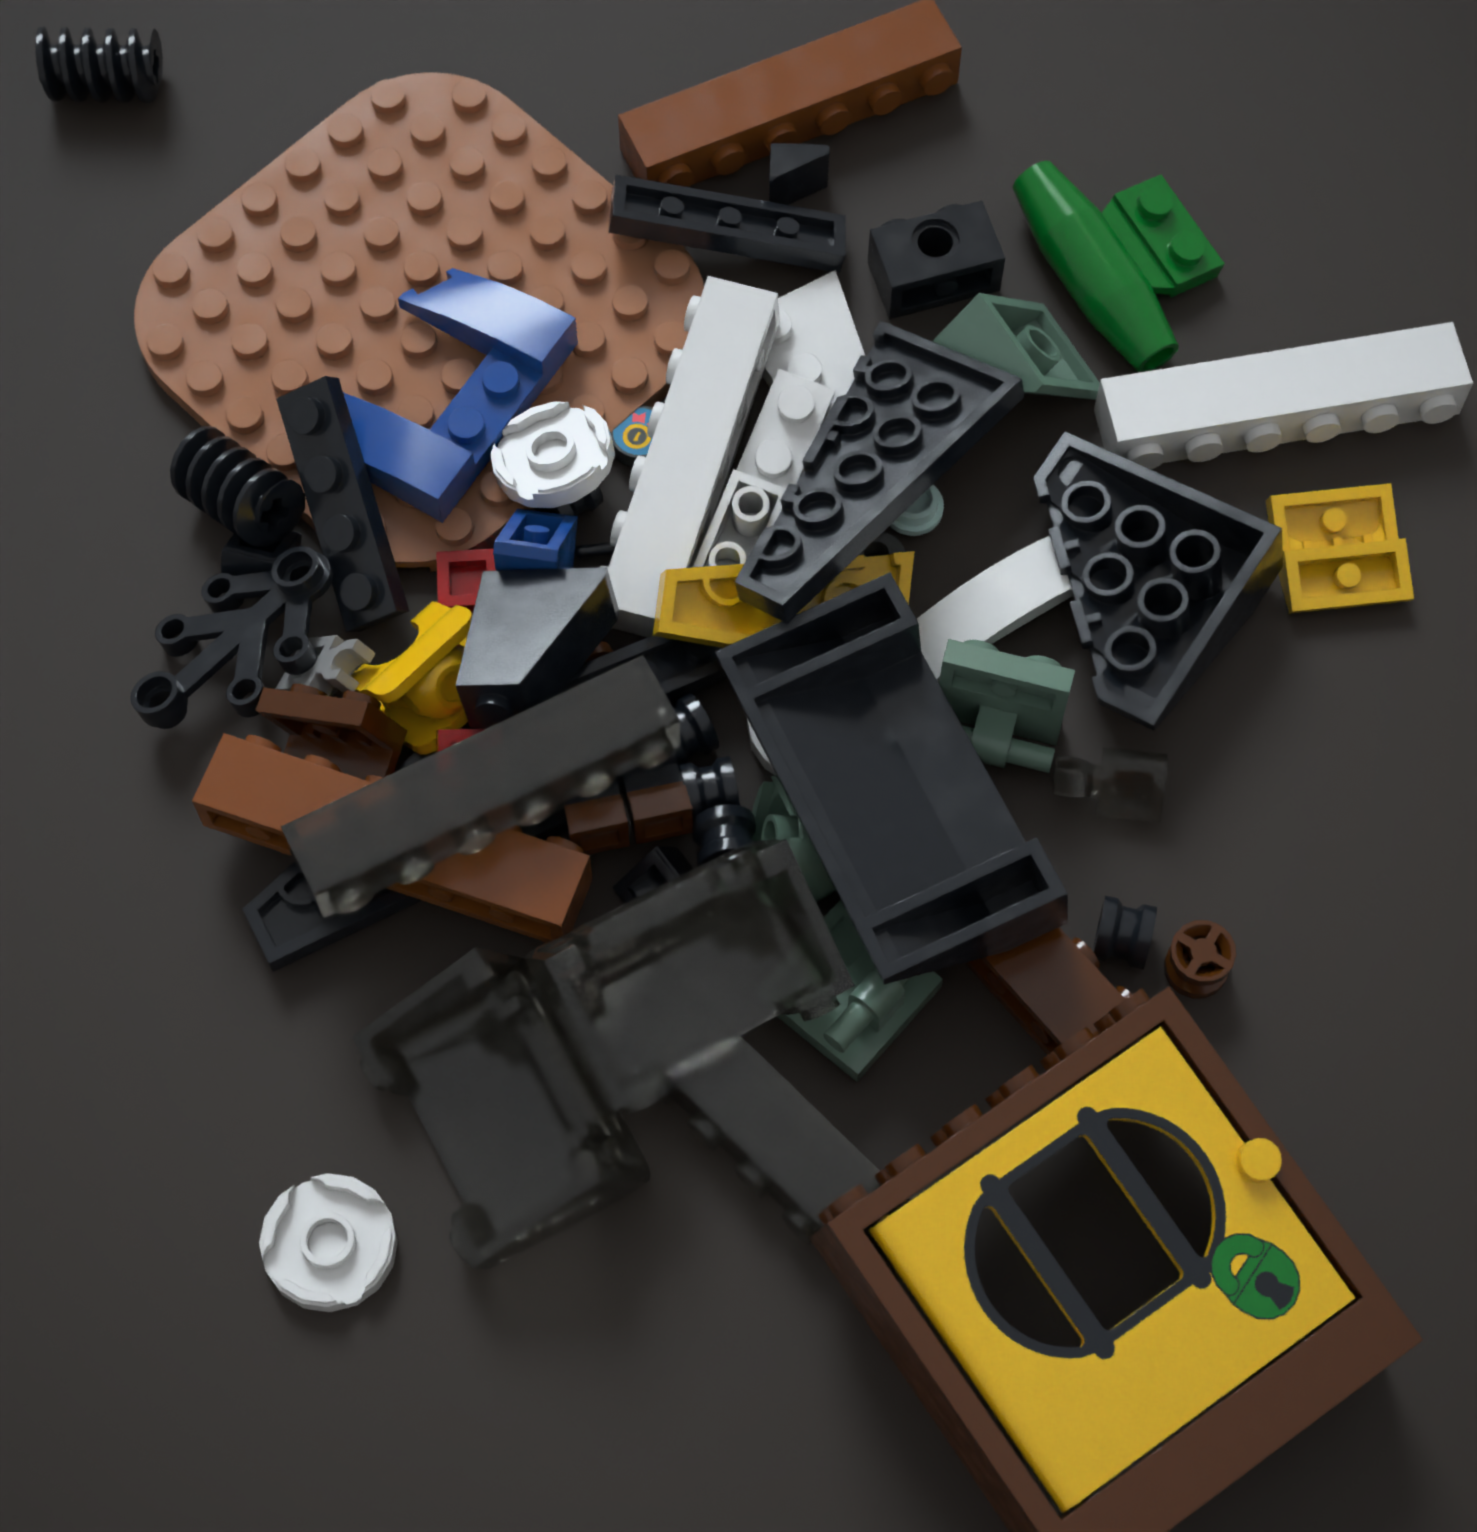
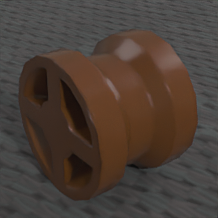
(1205, 945)

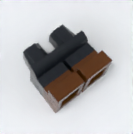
(655, 803)

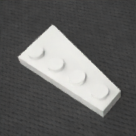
(816, 336)

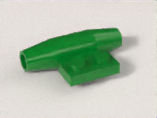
(1119, 256)

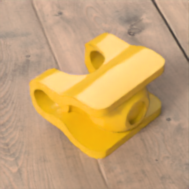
(421, 682)

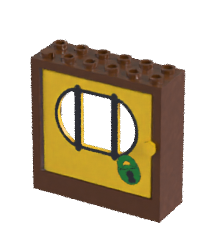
(1092, 1410)

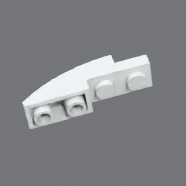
(768, 465)

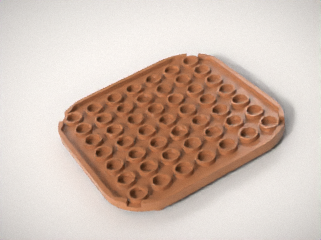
(382, 199)

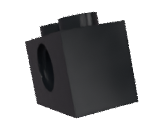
(917, 282)

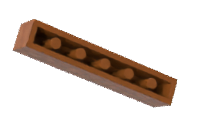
(792, 97)
(510, 883)

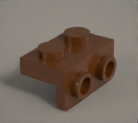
(341, 730)

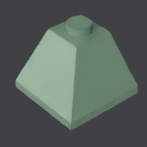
(1023, 342)

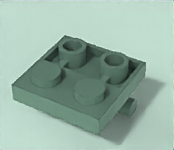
(1004, 699)
(869, 1012)

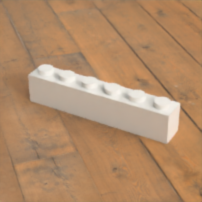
(1284, 396)
(691, 443)

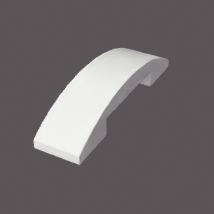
(995, 602)

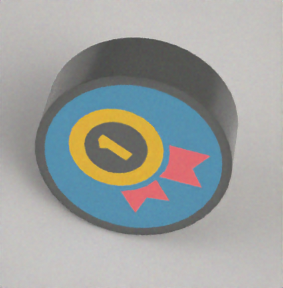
(631, 436)

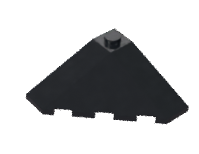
(1152, 573)

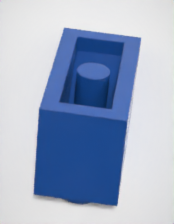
(536, 541)

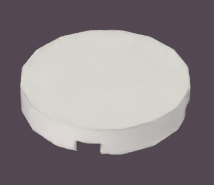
(553, 455)
(328, 1242)

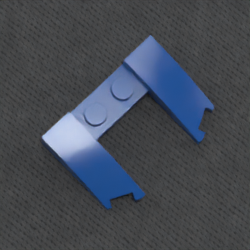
(523, 349)

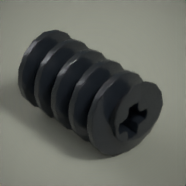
(99, 67)
(236, 487)

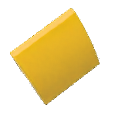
(1341, 548)

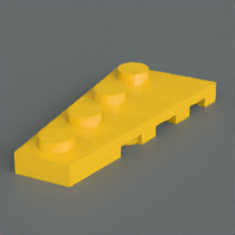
(705, 606)

